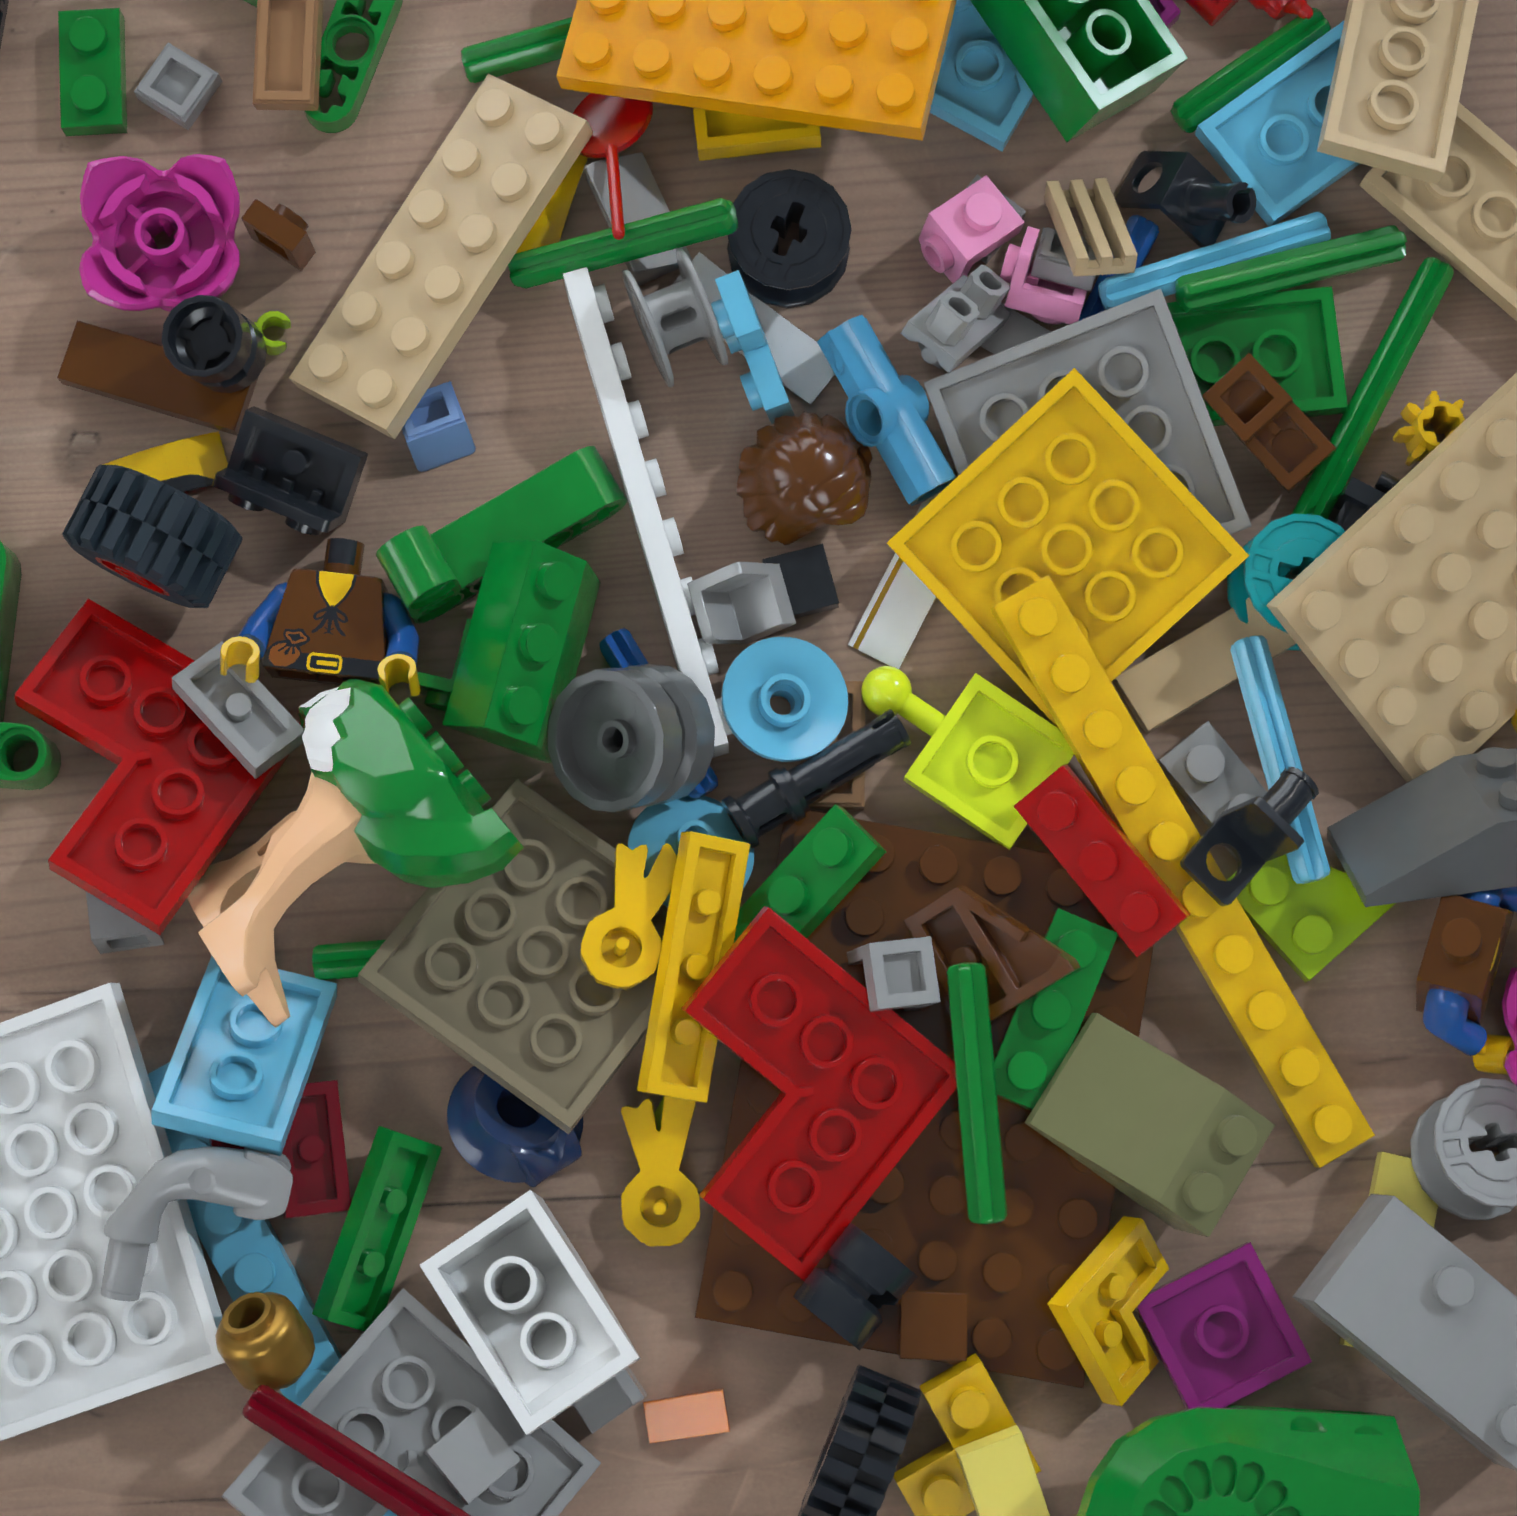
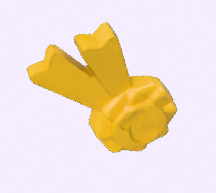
(622, 942)
(660, 1200)

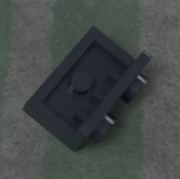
(291, 472)

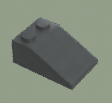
(1436, 833)

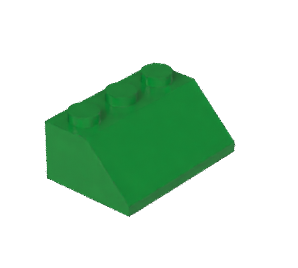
(522, 645)

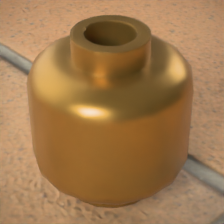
(265, 1341)

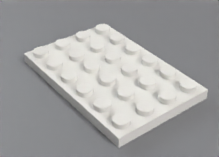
(69, 1157)

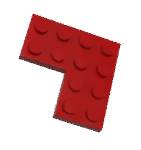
(174, 781)
(849, 1085)

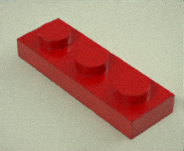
(1102, 860)

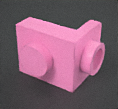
(968, 229)
(1042, 298)

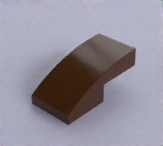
(1269, 423)

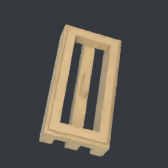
(1112, 222)

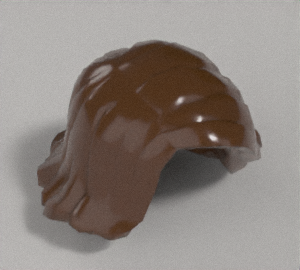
(803, 477)

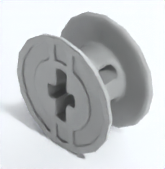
(675, 317)
(1453, 1176)

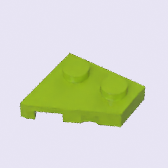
(1309, 920)

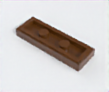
(144, 377)

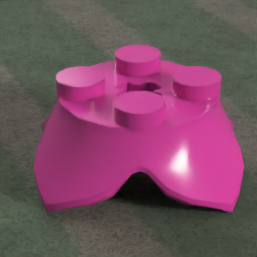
(131, 204)

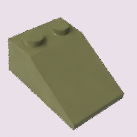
(1150, 1126)

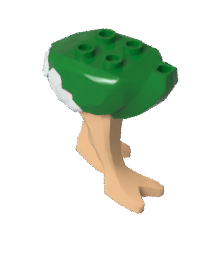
(371, 799)

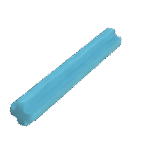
(1163, 274)
(1277, 747)

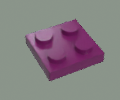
(1222, 1330)

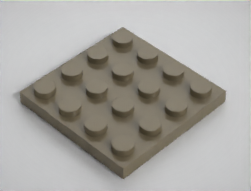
(502, 969)

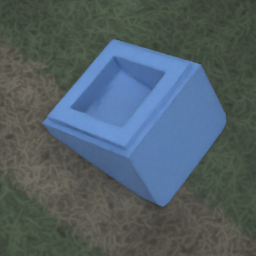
(437, 429)

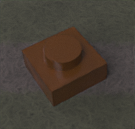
(280, 232)

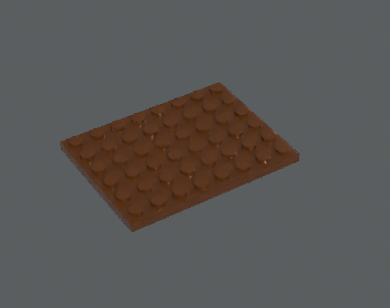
(920, 1209)

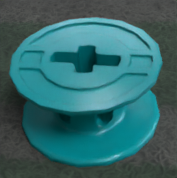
(1274, 553)

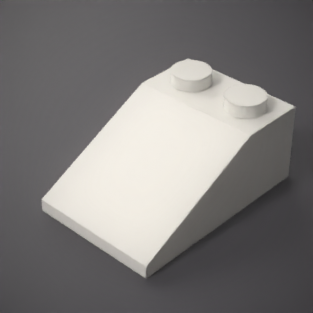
(530, 1311)

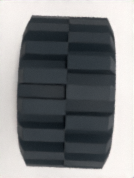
(152, 536)

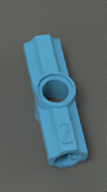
(886, 410)

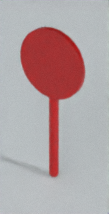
(616, 126)

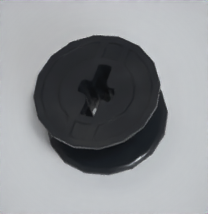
(766, 213)

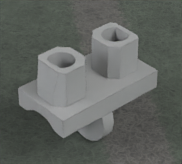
(960, 319)

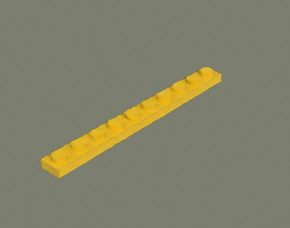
(1162, 831)

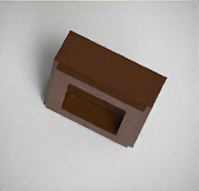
(933, 1326)

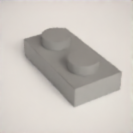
(238, 712)
(1209, 774)

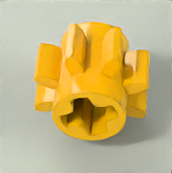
(1441, 414)

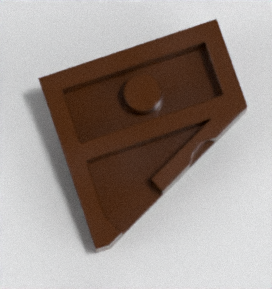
(974, 930)

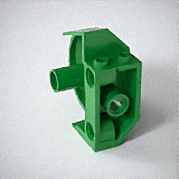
(1256, 1465)

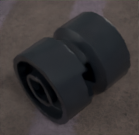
(203, 334)
(855, 1286)

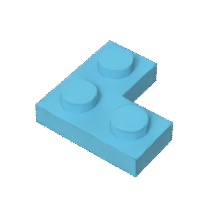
(744, 332)

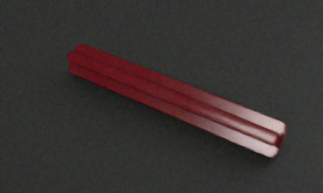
(344, 1456)

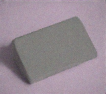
(640, 200)

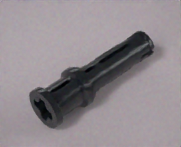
(791, 791)

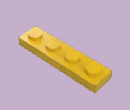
(695, 938)

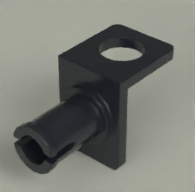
(1187, 195)
(1254, 833)

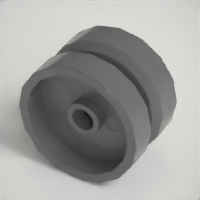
(630, 737)

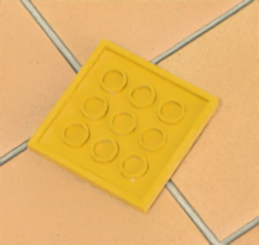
(1075, 501)

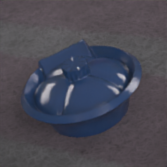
(506, 1135)

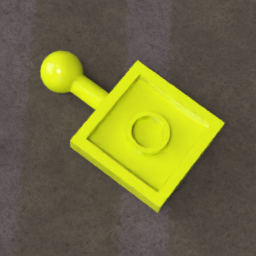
(978, 754)

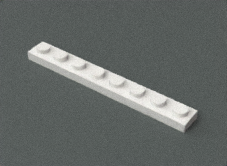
(642, 486)

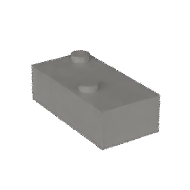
(1424, 1320)

